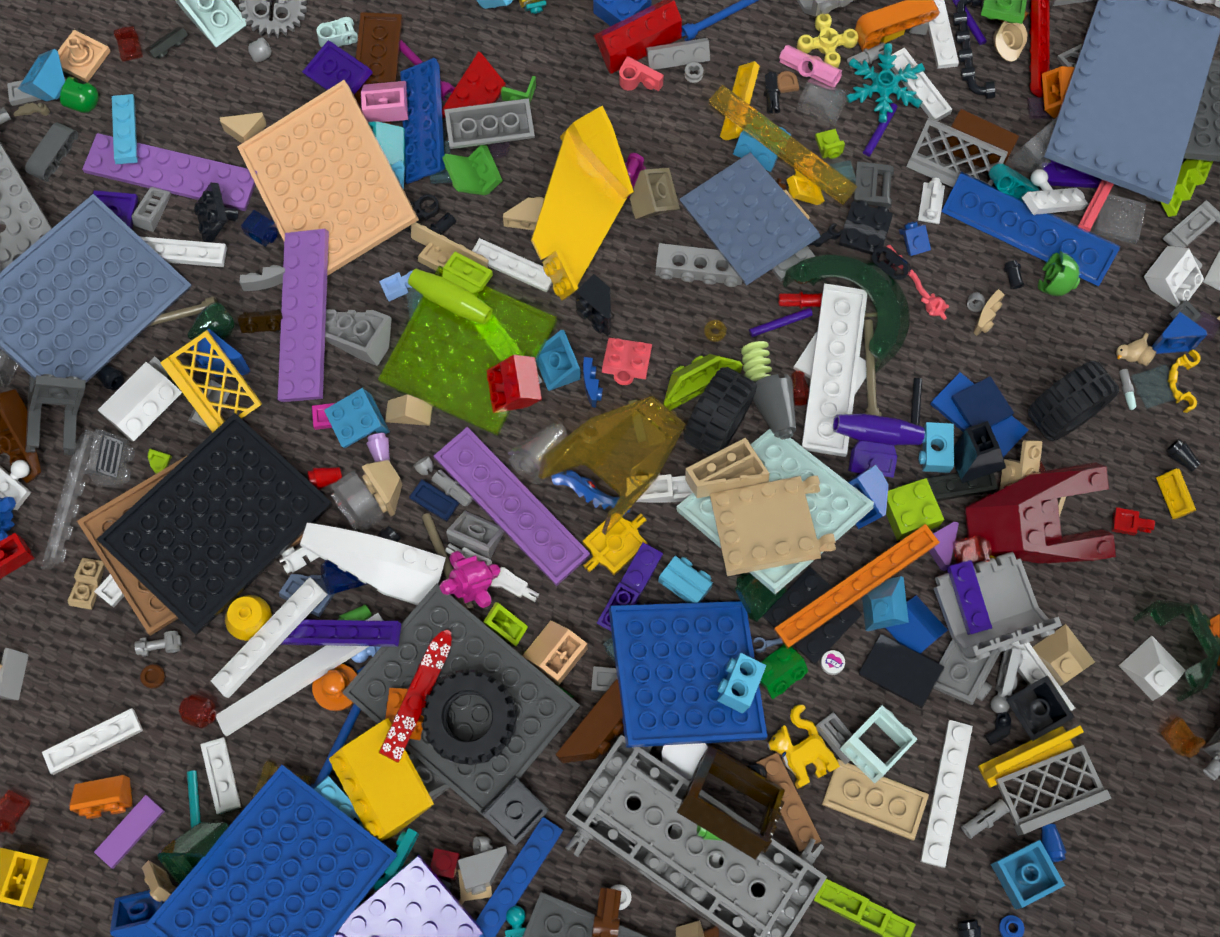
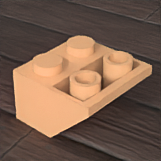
(555, 652)

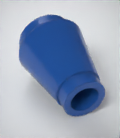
(1052, 843)

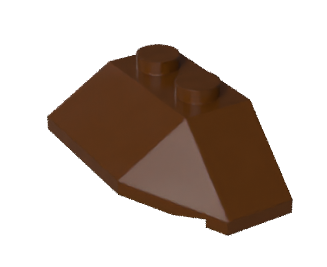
(596, 729)

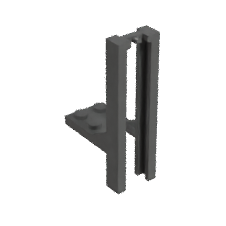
(57, 391)

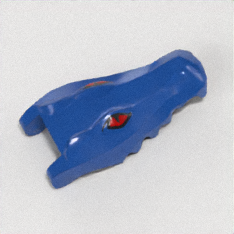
(585, 487)

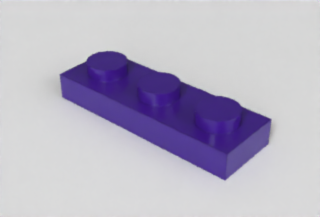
(969, 597)

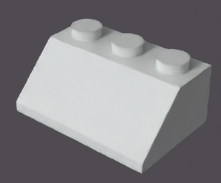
(139, 401)

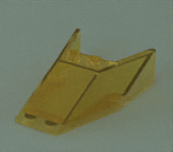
(622, 448)

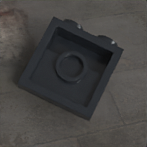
(865, 227)

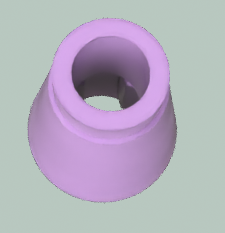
(379, 447)

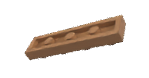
(793, 810)

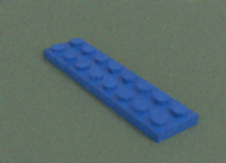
(1037, 234)

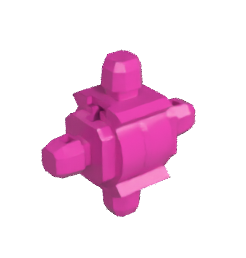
(470, 579)

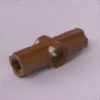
(607, 921)

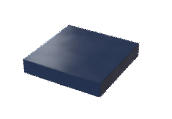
(982, 403)

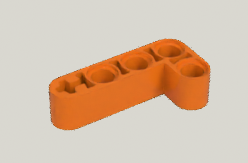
(893, 19)

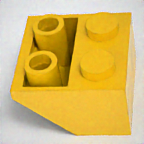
(20, 877)

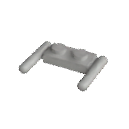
(1193, 227)

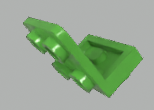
(473, 173)

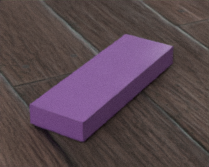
(129, 831)

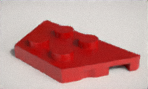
(477, 86)

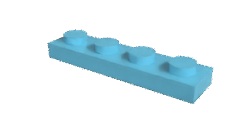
(124, 129)

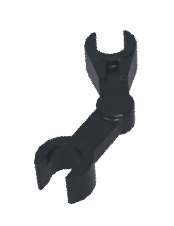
(827, 236)

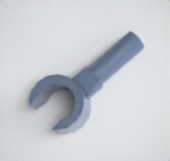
(768, 643)

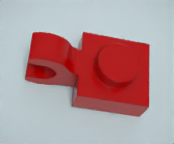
(1128, 522)

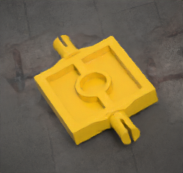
(615, 547)

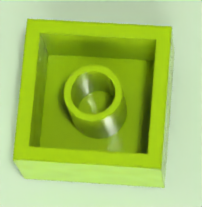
(911, 508)

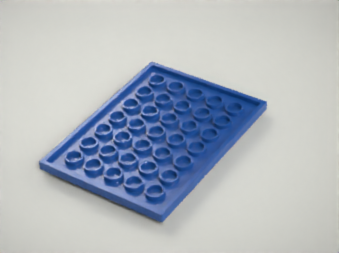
(278, 870)

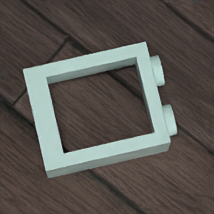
(865, 758)

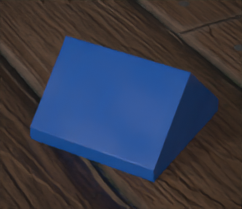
(1180, 336)
(922, 627)

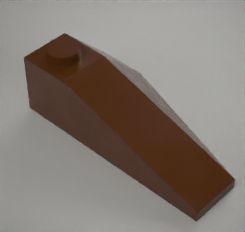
(13, 432)

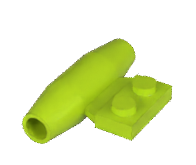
(456, 287)

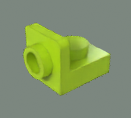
(829, 144)

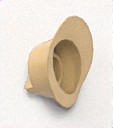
(1010, 40)

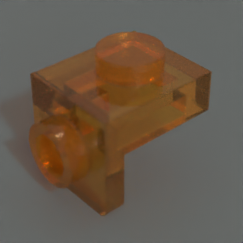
(1182, 739)

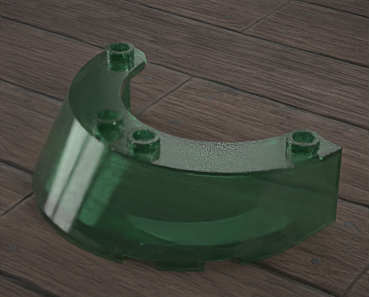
(885, 292)

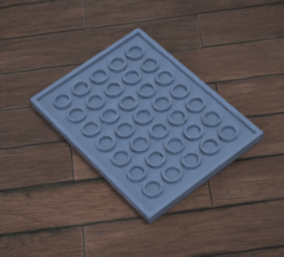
(82, 294)

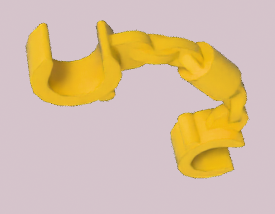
(1173, 377)

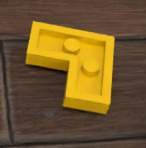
(804, 189)

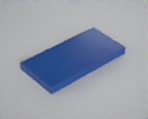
(1006, 432)

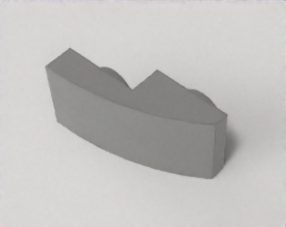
(270, 277)

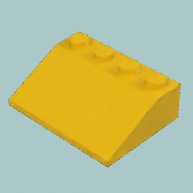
(381, 791)

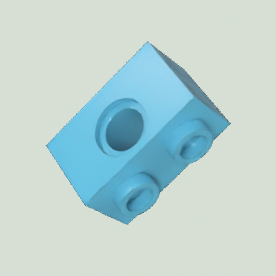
(943, 436)

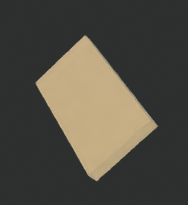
(879, 804)

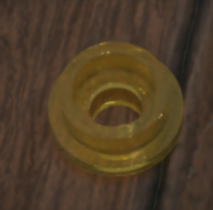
(715, 324)

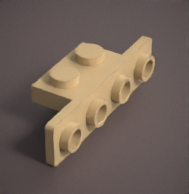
(439, 248)
(1028, 463)

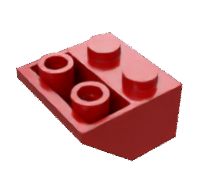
(514, 384)

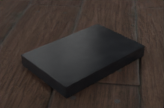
(901, 671)

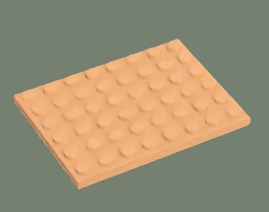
(329, 174)

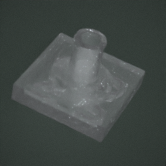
(1120, 219)

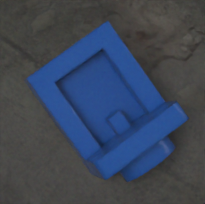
(915, 238)

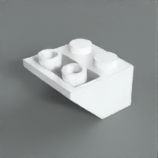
(1174, 275)

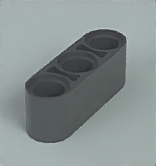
(50, 151)

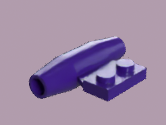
(876, 440)

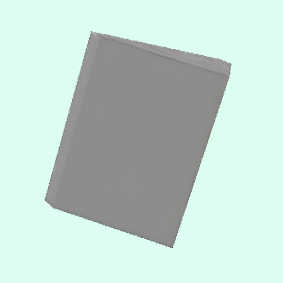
(475, 534)

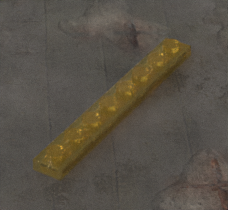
(782, 144)

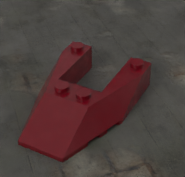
(1027, 517)

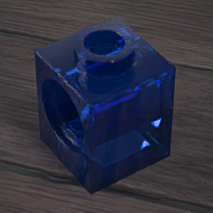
(260, 228)

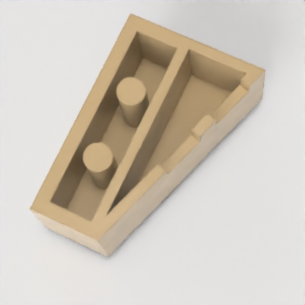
(727, 470)

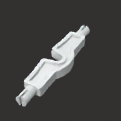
(505, 579)

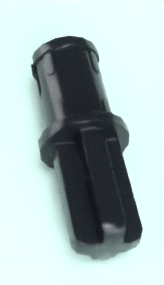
(772, 92)

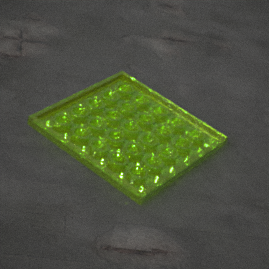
(447, 356)

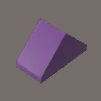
(943, 552)

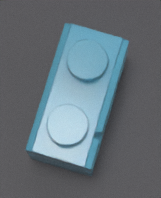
(685, 580)

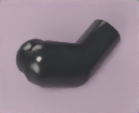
(1002, 728)

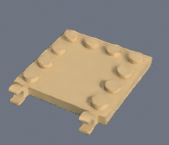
(768, 525)

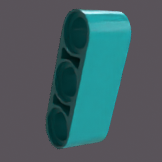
(1010, 181)

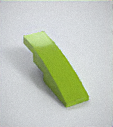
(1191, 173)
(862, 911)

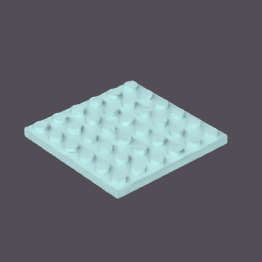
(832, 509)

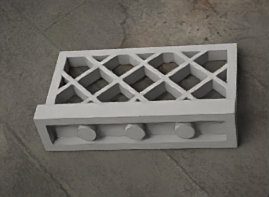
(947, 174)
(1066, 806)

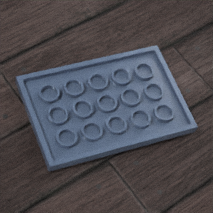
(749, 218)

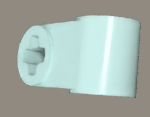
(337, 32)

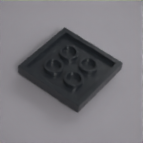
(799, 595)

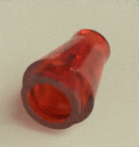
(800, 388)

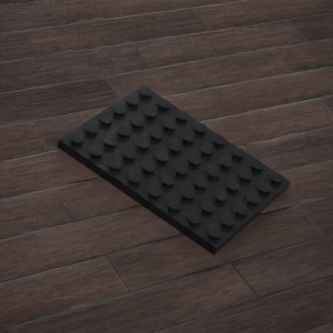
(214, 523)

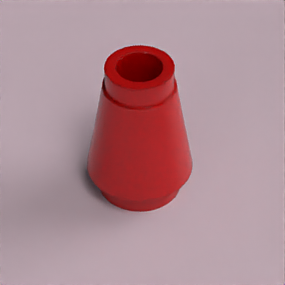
(324, 476)

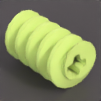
(754, 360)

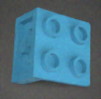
(355, 417)

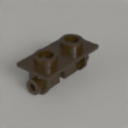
(255, 322)

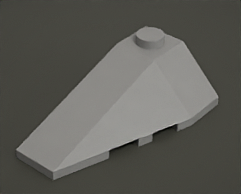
(359, 333)

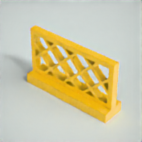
(194, 393)
(1028, 754)

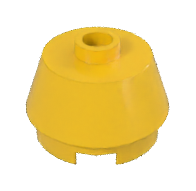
(247, 616)

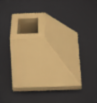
(385, 483)

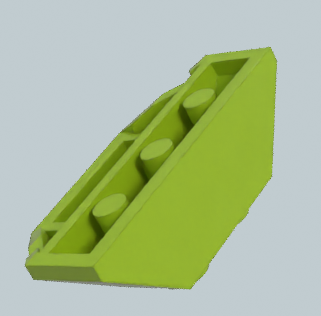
(693, 379)

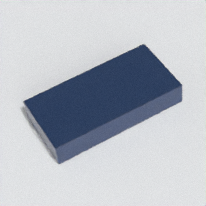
(434, 500)

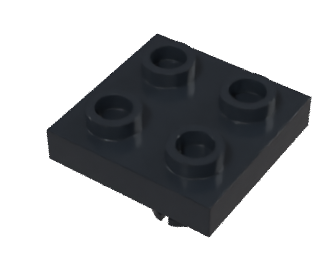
(212, 213)

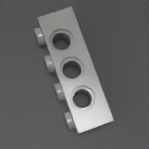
(693, 256)

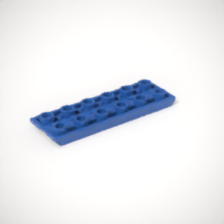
(424, 125)

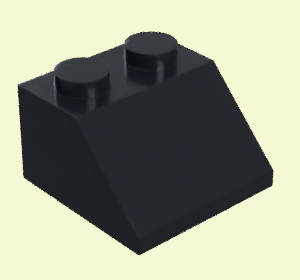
(1040, 708)

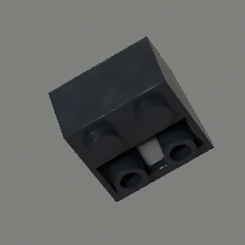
(595, 304)
(977, 453)

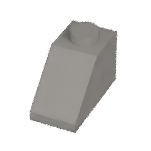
(481, 869)

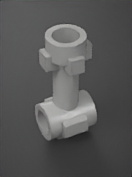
(171, 643)

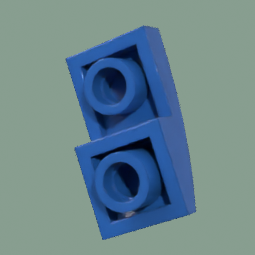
(591, 385)

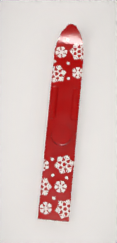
(413, 701)

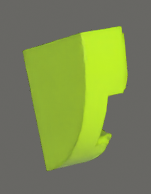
(158, 460)

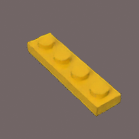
(743, 88)

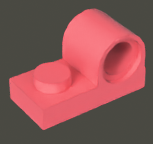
(640, 73)

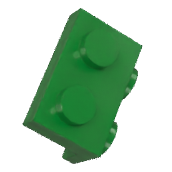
(782, 670)

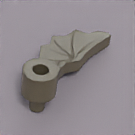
(30, 108)

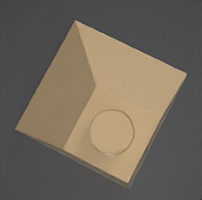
(1063, 655)

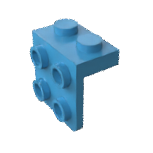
(748, 144)

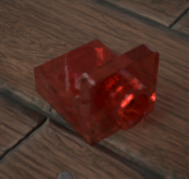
(128, 43)
(973, 549)
(11, 809)

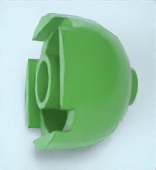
(1063, 274)

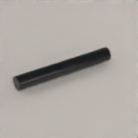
(916, 401)

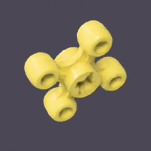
(827, 40)

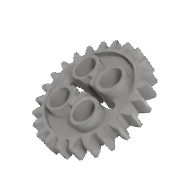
(292, 8)

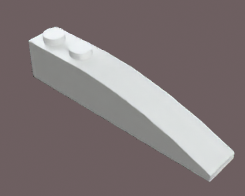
(383, 563)

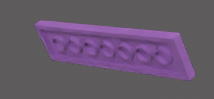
(171, 172)
(303, 316)
(512, 506)

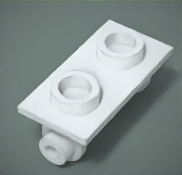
(931, 201)
(294, 558)

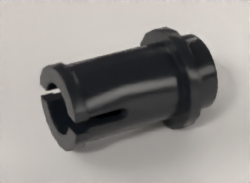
(443, 224)
(1012, 269)

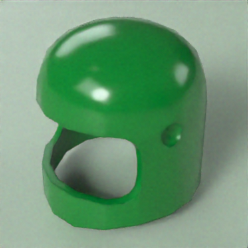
(78, 96)

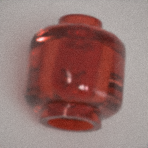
(197, 711)

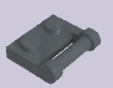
(866, 181)

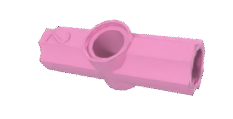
(821, 70)

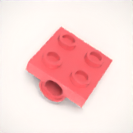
(626, 360)

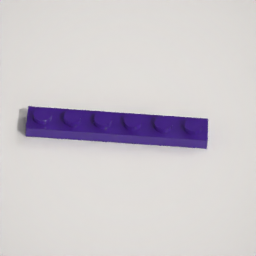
(345, 633)

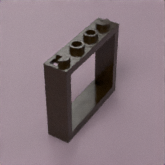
(718, 822)

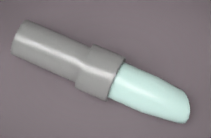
(1127, 388)

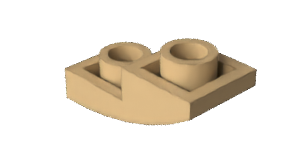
(987, 315)
(87, 581)

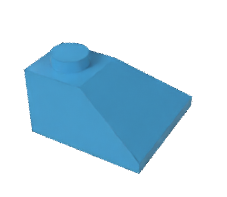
(44, 77)
(886, 605)

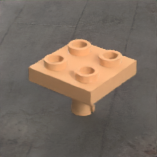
(82, 55)

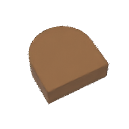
(787, 82)

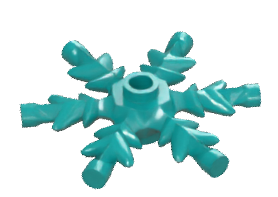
(885, 83)

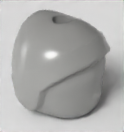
(259, 50)

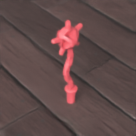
(934, 305)

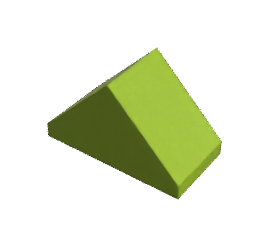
(505, 624)

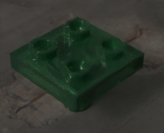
(755, 596)

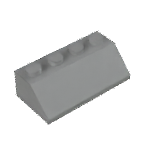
(489, 123)

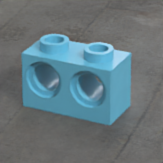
(743, 684)

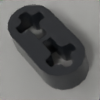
(894, 259)

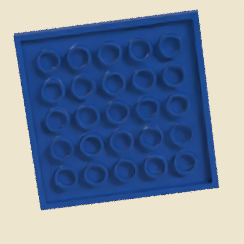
(671, 671)

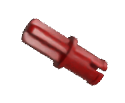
(800, 300)

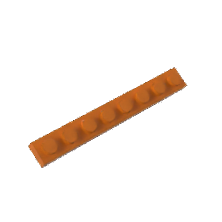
(856, 586)

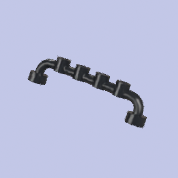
(965, 55)

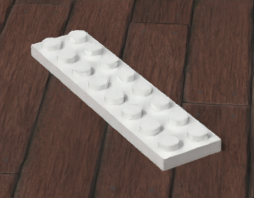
(834, 367)

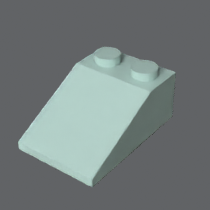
(214, 18)

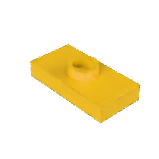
(1176, 493)

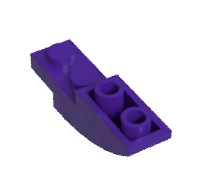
(633, 582)

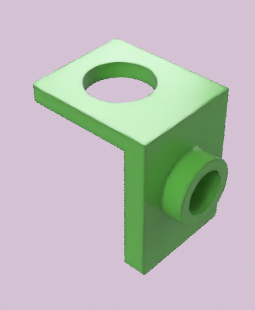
(510, 94)

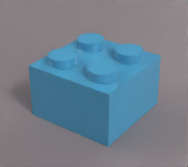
(1027, 875)

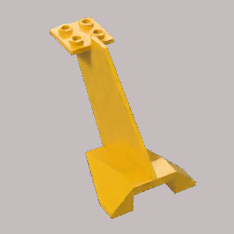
(580, 200)

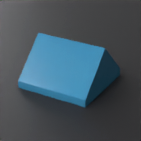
(558, 362)

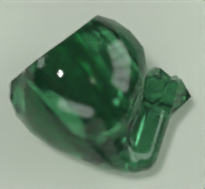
(214, 318)

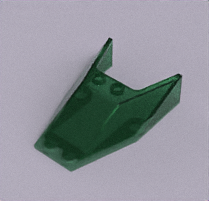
(1206, 670)

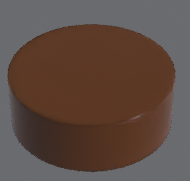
(152, 676)

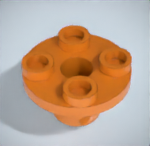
(329, 688)

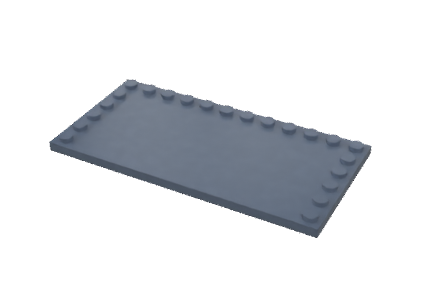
(1135, 94)

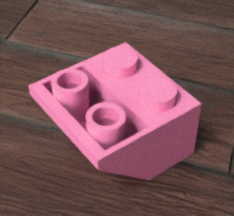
(385, 101)

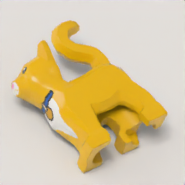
(808, 751)

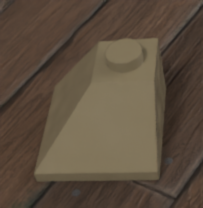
(653, 193)

